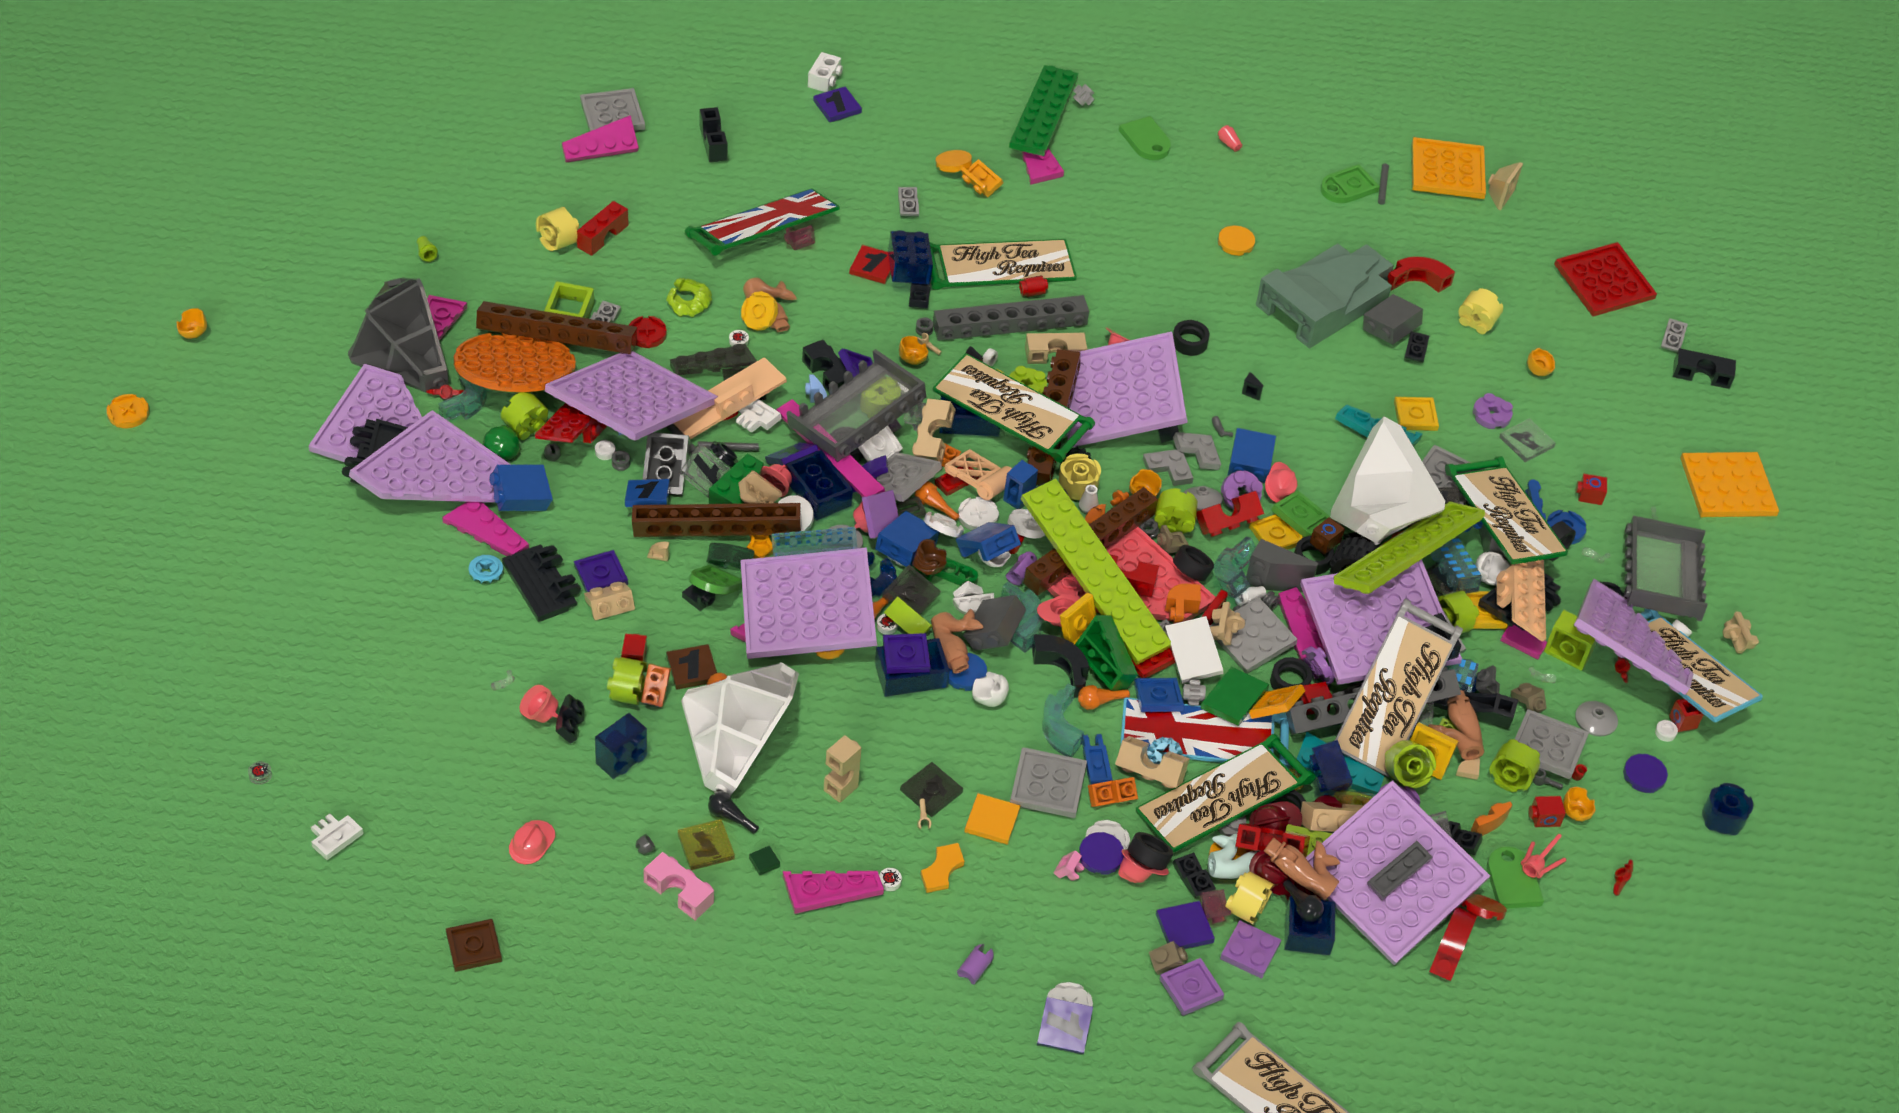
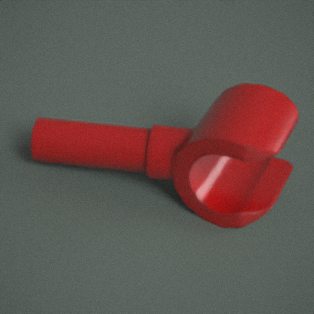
(1579, 772)

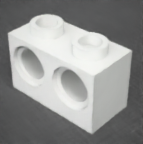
(824, 72)

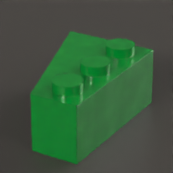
(727, 489)
(1107, 653)

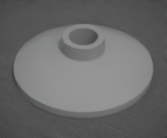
(1205, 496)
(1596, 718)

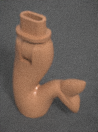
(780, 291)
(954, 647)
(1467, 725)
(1298, 868)

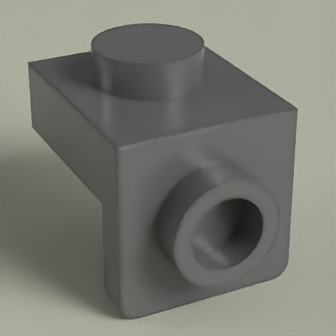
(1486, 681)

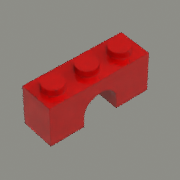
(592, 234)
(1246, 508)
(1142, 578)
(1258, 838)

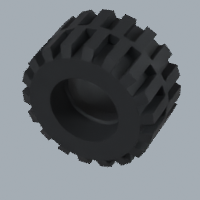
(1349, 552)

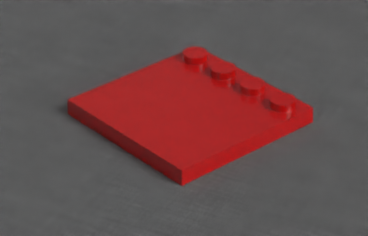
(1605, 279)

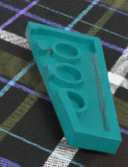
(1363, 423)
(1363, 777)

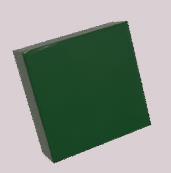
(764, 860)

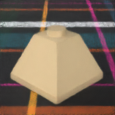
(1504, 184)

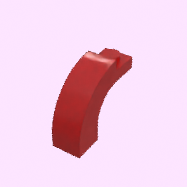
(1423, 270)
(1453, 943)

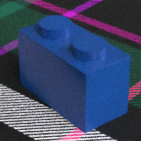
(1019, 481)

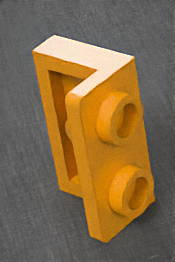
(981, 178)

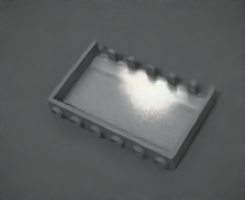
(859, 406)
(1665, 567)

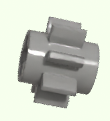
(1083, 94)
(1194, 692)

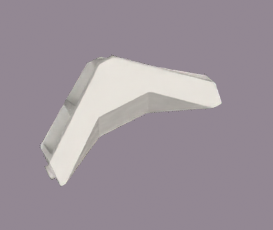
(1386, 486)
(734, 721)

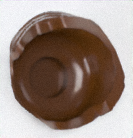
(929, 558)

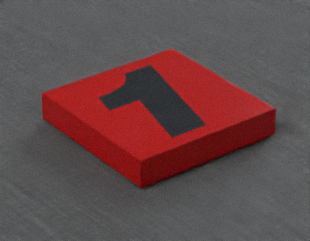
(871, 264)

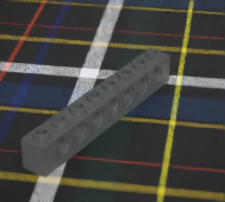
(1010, 317)
(1299, 723)

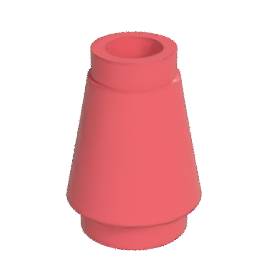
(1229, 137)

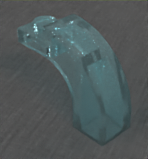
(464, 404)
(1229, 567)
(1031, 622)
(1057, 731)

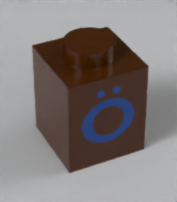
(1327, 535)

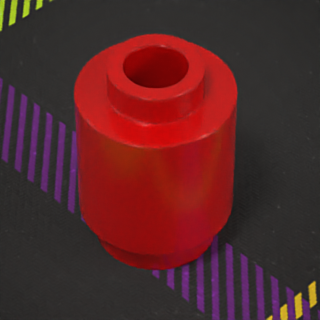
(1033, 286)

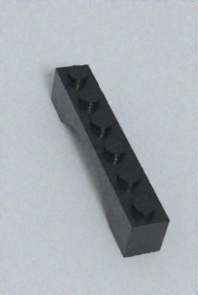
(1490, 708)

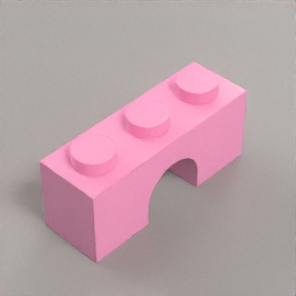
(667, 873)

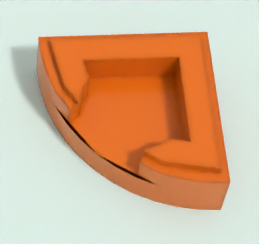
(1094, 513)

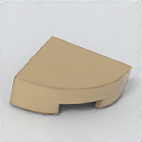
(659, 551)
(1469, 769)

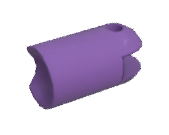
(1017, 572)
(975, 964)

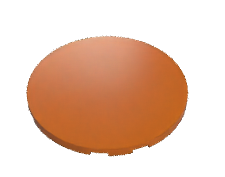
(512, 362)

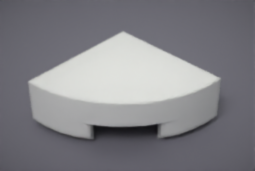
(968, 589)

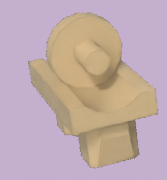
(1228, 622)
(1739, 632)

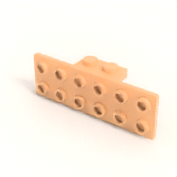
(733, 396)
(1525, 588)

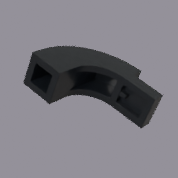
(1063, 654)

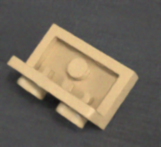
(757, 489)
(610, 600)

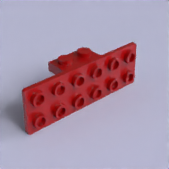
(568, 425)

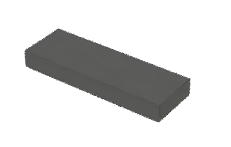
(1399, 870)

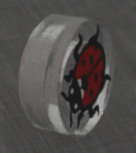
(259, 772)

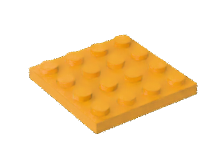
(1448, 168)
(1729, 484)

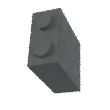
(1392, 319)
(999, 621)

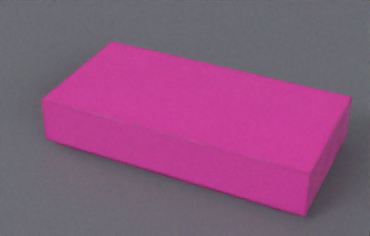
(1523, 641)

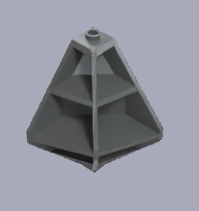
(401, 336)

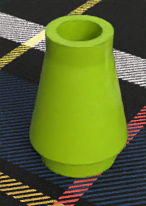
(426, 249)

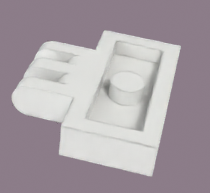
(758, 415)
(335, 835)

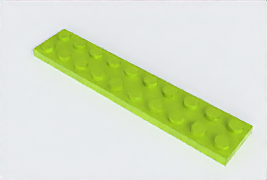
(1408, 548)
(1096, 570)

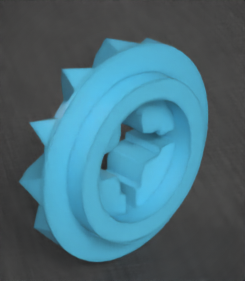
(485, 562)
(1160, 745)

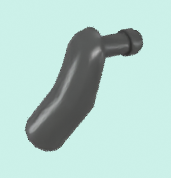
(1218, 426)

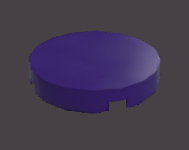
(1645, 773)
(1101, 853)

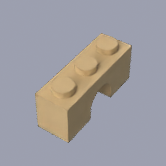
(1041, 344)
(935, 415)
(1134, 758)
(845, 761)
(1322, 817)

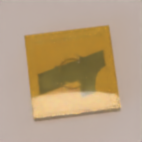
(706, 844)

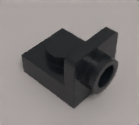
(698, 597)

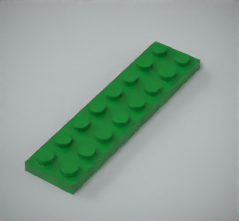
(1043, 110)

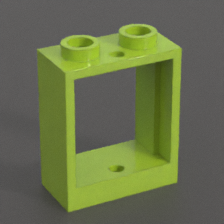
(571, 292)

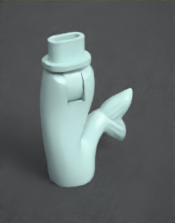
(1221, 863)

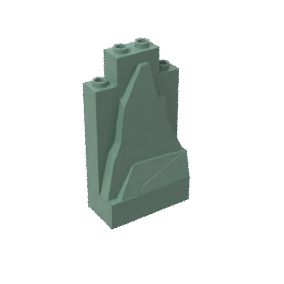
(1327, 291)

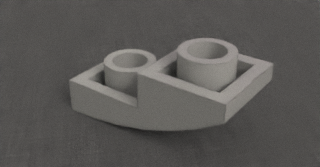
(908, 201)
(607, 312)
(1674, 335)

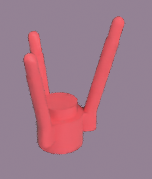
(1534, 865)

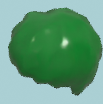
(502, 442)

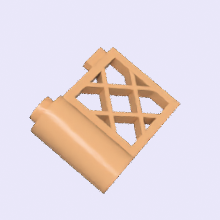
(989, 483)

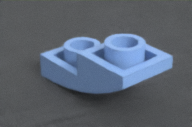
(813, 387)

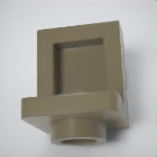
(1171, 541)
(1531, 696)
(1168, 957)

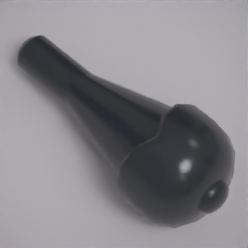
(722, 805)
(1308, 906)

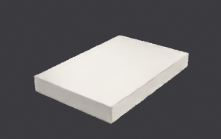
(1194, 649)

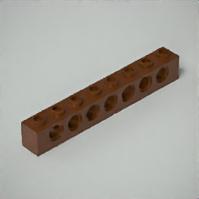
(556, 327)
(1060, 389)
(715, 519)
(1108, 528)

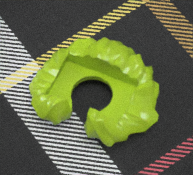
(692, 307)

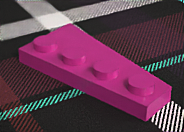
(1042, 167)
(1299, 621)

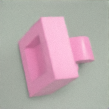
(1068, 864)

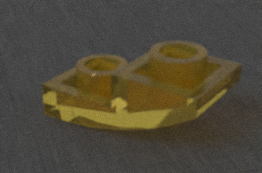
(1354, 797)

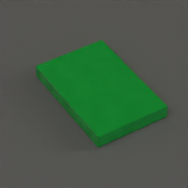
(1234, 696)

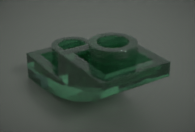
(727, 554)

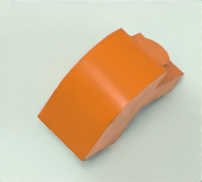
(1183, 599)

